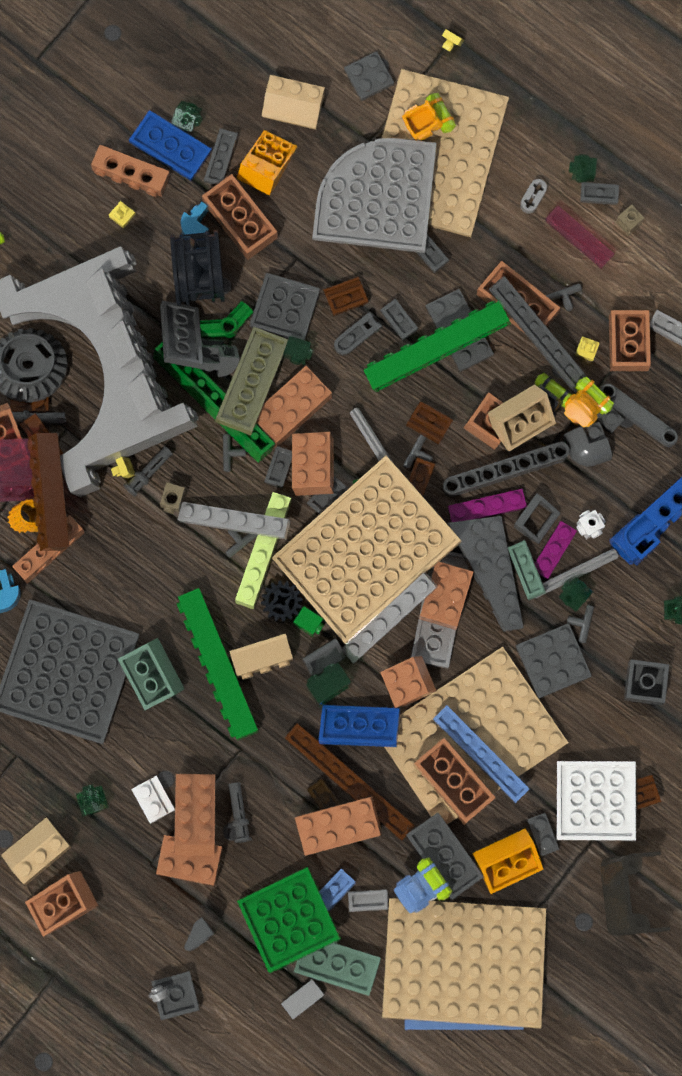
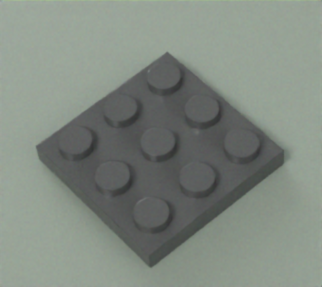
(284, 307)
(553, 661)

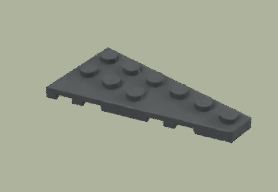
(489, 559)

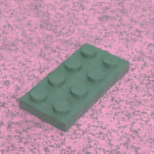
(341, 967)

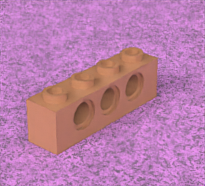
(106, 156)
(36, 561)

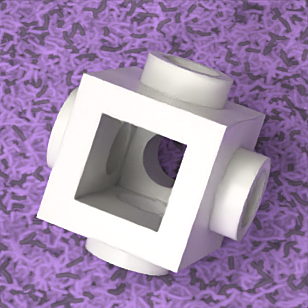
(588, 530)

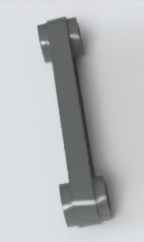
(640, 416)

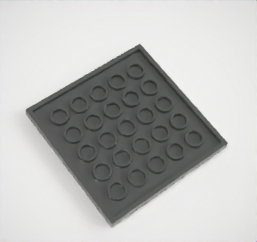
(65, 671)

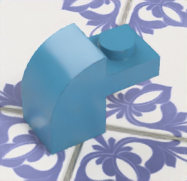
(192, 224)
(9, 595)

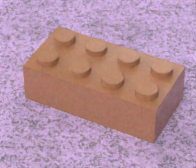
(239, 217)
(538, 302)
(292, 406)
(454, 781)
(194, 815)
(338, 825)

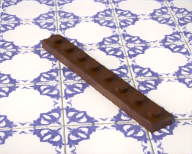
(348, 780)

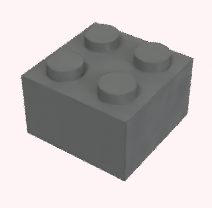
(646, 682)

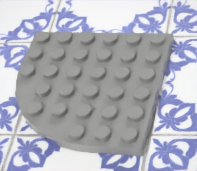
(378, 196)

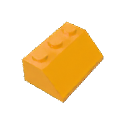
(508, 861)

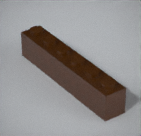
(48, 492)

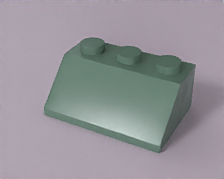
(151, 674)

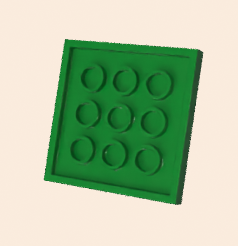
(288, 920)

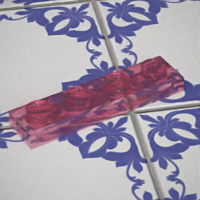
(579, 237)

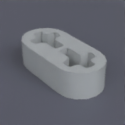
(530, 194)

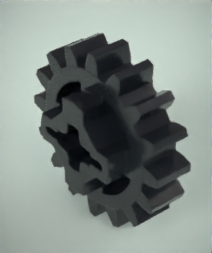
(292, 595)

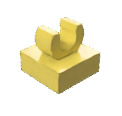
(451, 40)
(122, 214)
(587, 349)
(124, 468)

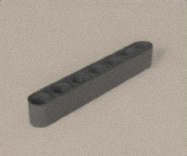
(513, 463)

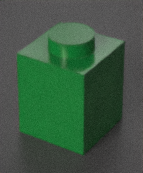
(309, 622)

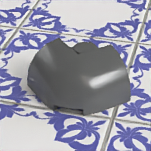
(219, 356)
(588, 445)

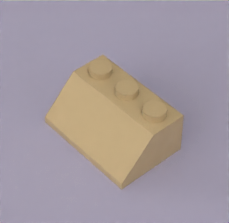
(293, 102)
(522, 417)
(261, 656)
(35, 851)

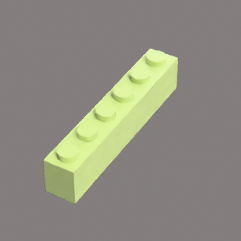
(261, 556)

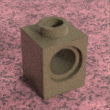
(629, 220)
(171, 489)

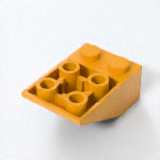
(266, 162)

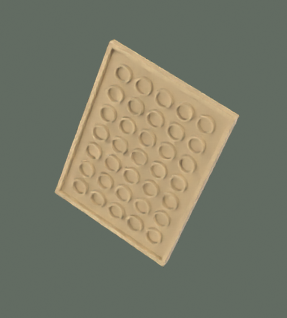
(461, 155)
(366, 549)
(496, 707)
(465, 964)

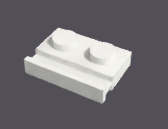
(153, 799)

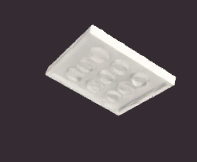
(596, 800)

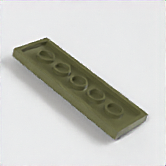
(251, 381)

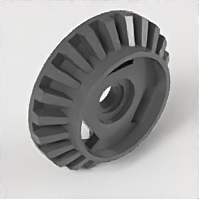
(49, 371)

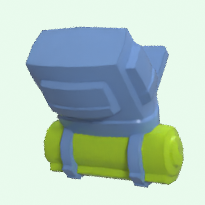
(420, 888)

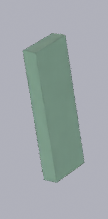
(526, 570)

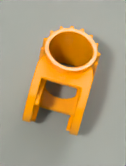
(17, 521)

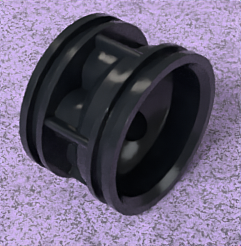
(197, 267)

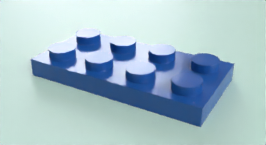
(170, 145)
(359, 726)

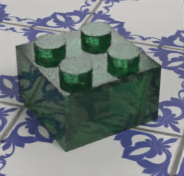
(328, 684)

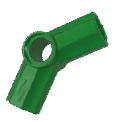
(237, 318)

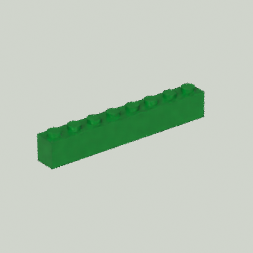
(437, 346)
(211, 399)
(218, 665)

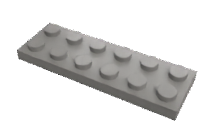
(432, 640)

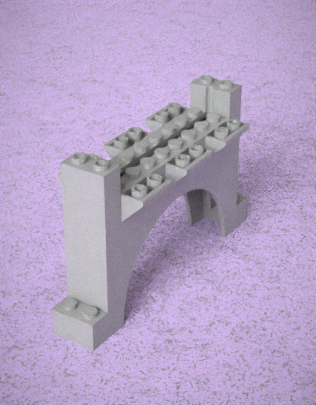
(133, 404)

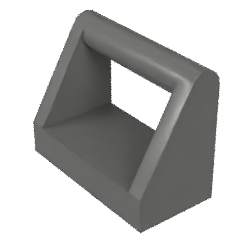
(519, 525)
(323, 657)
(199, 934)

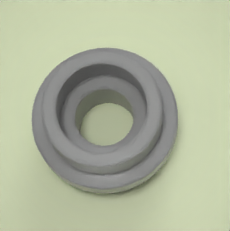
(158, 993)

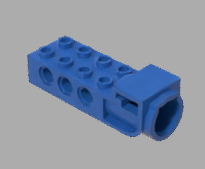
(648, 526)

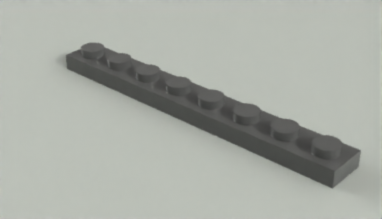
(537, 332)

